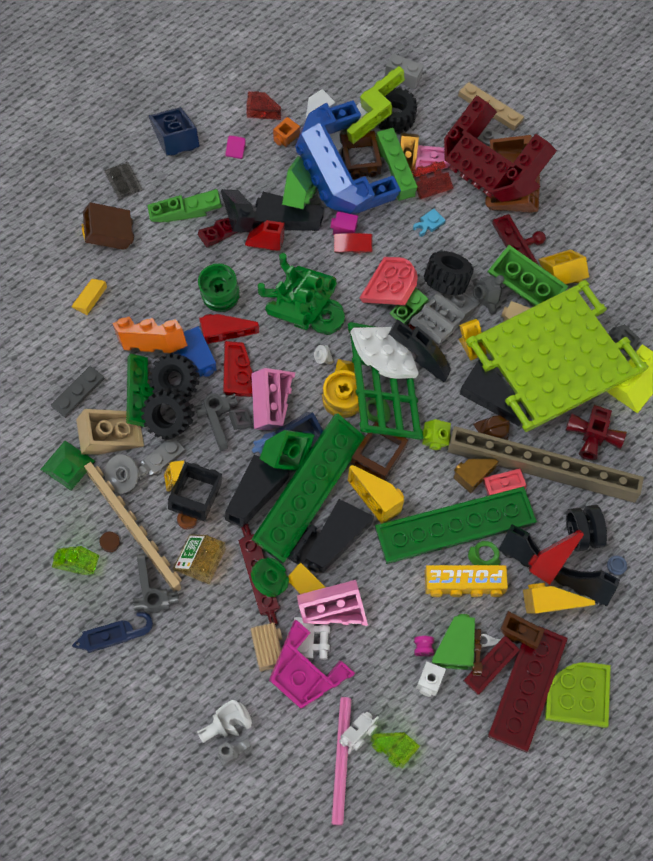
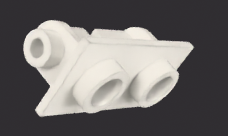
(354, 738)

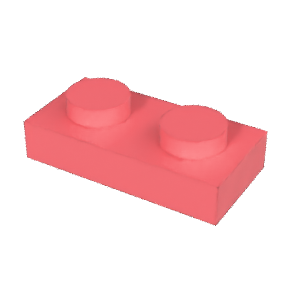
(504, 482)

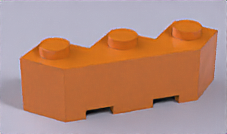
(150, 336)

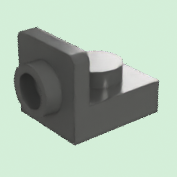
(622, 331)

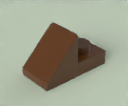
(521, 630)

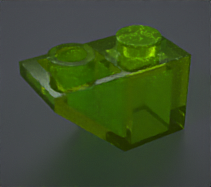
(75, 560)
(396, 746)

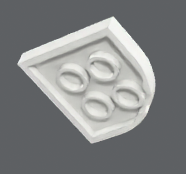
(384, 352)

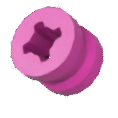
(424, 646)

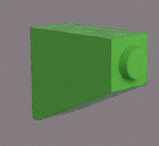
(457, 645)

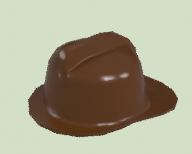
(494, 426)

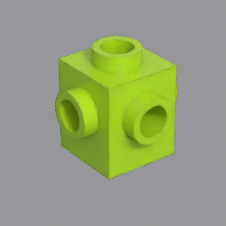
(436, 434)

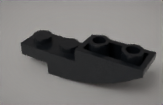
(428, 353)

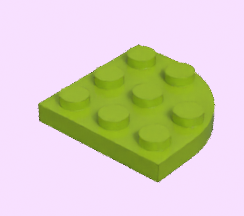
(580, 695)

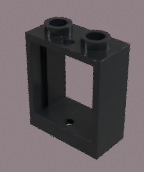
(190, 507)

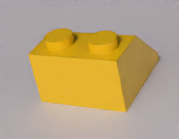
(566, 266)

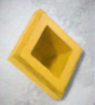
(344, 365)

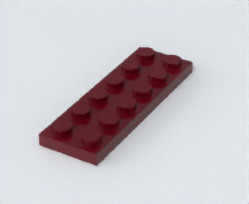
(527, 691)

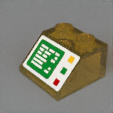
(200, 557)

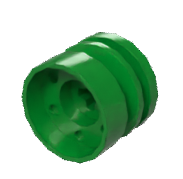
(217, 279)

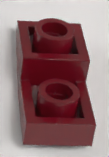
(216, 233)

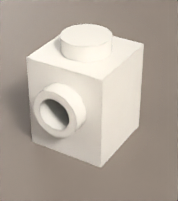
(430, 679)

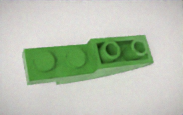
(180, 209)

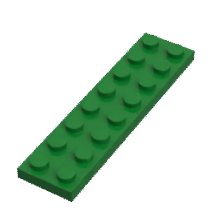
(308, 488)
(454, 525)

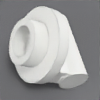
(322, 355)

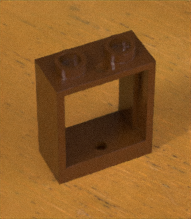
(366, 169)
(372, 467)

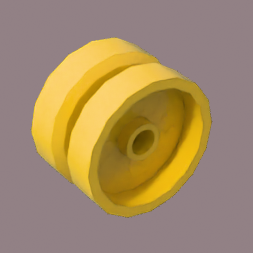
(340, 394)

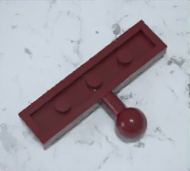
(511, 236)

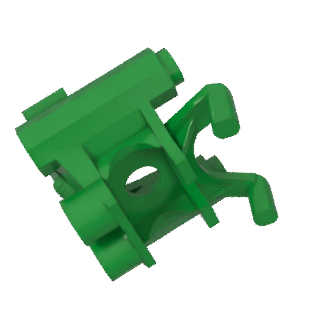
(304, 303)

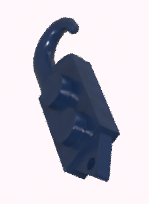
(112, 634)

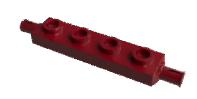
(252, 553)

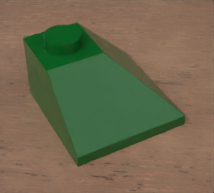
(287, 449)
(67, 465)

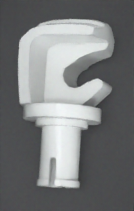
(225, 719)

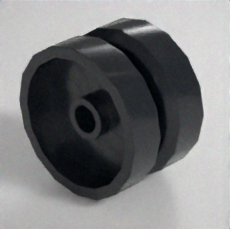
(591, 523)

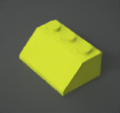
(638, 389)

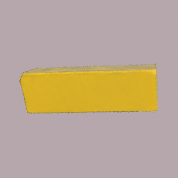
(89, 296)
(172, 474)
(304, 580)

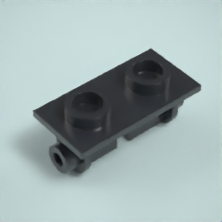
(304, 545)

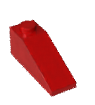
(223, 327)
(551, 559)

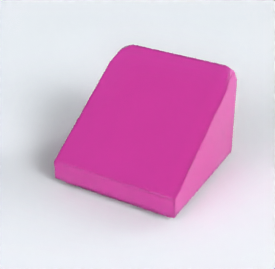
(235, 147)

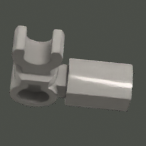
(229, 753)

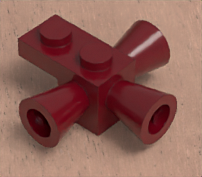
(595, 432)

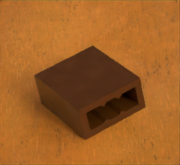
(107, 226)

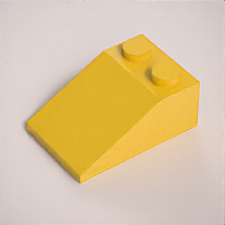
(377, 494)
(549, 598)

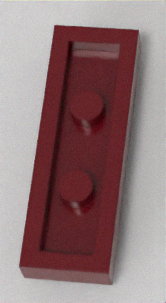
(492, 664)

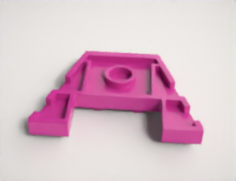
(298, 676)

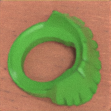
(386, 409)
(473, 554)

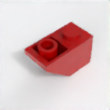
(267, 236)

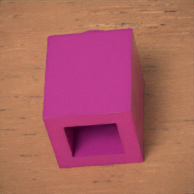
(344, 223)

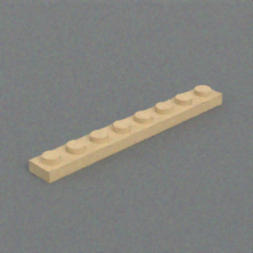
(138, 533)

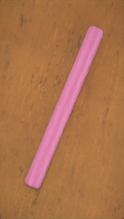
(341, 763)

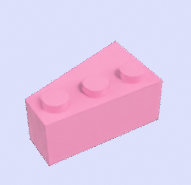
(270, 397)
(333, 605)

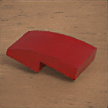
(353, 242)

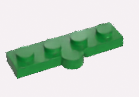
(137, 388)

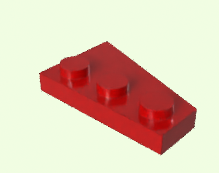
(236, 370)

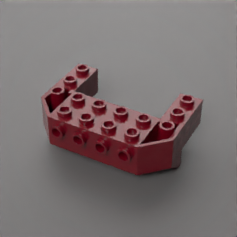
(485, 166)

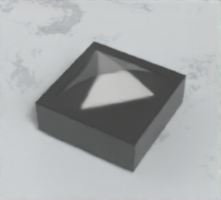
(240, 419)

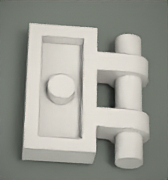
(308, 646)

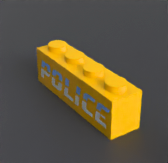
(466, 580)

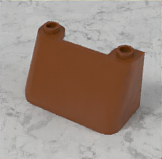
(511, 149)

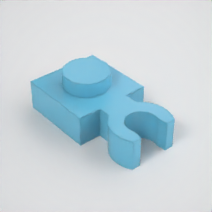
(430, 221)

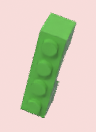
(392, 152)

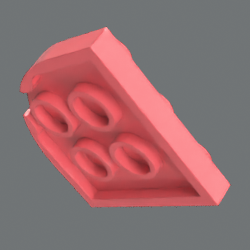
(391, 282)

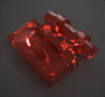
(433, 185)

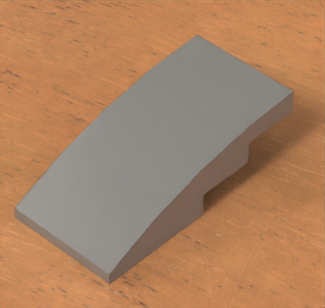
(445, 314)

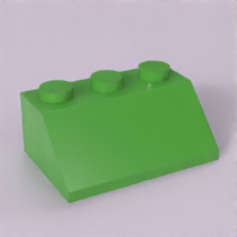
(298, 185)

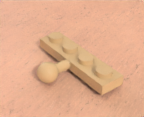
(504, 113)

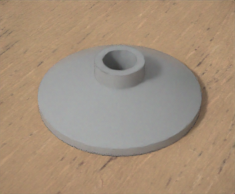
(115, 473)

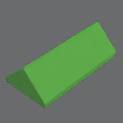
(526, 277)

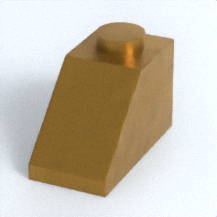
(409, 145)
(473, 472)

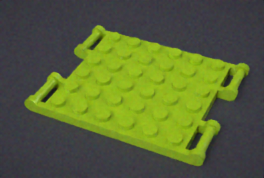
(556, 356)

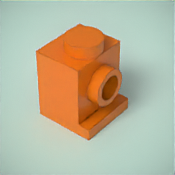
(286, 132)

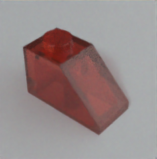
(262, 106)

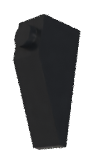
(239, 210)

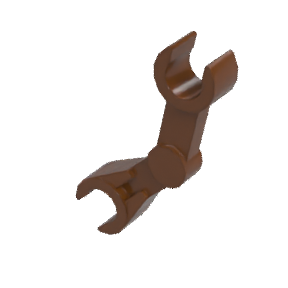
(477, 668)

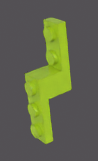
(375, 104)

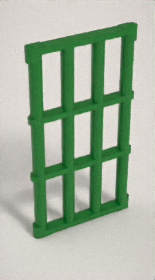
(394, 396)

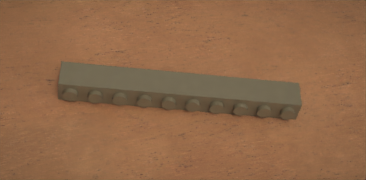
(546, 464)

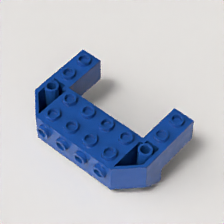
(327, 167)

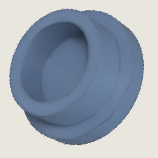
(617, 565)

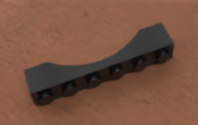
(595, 585)

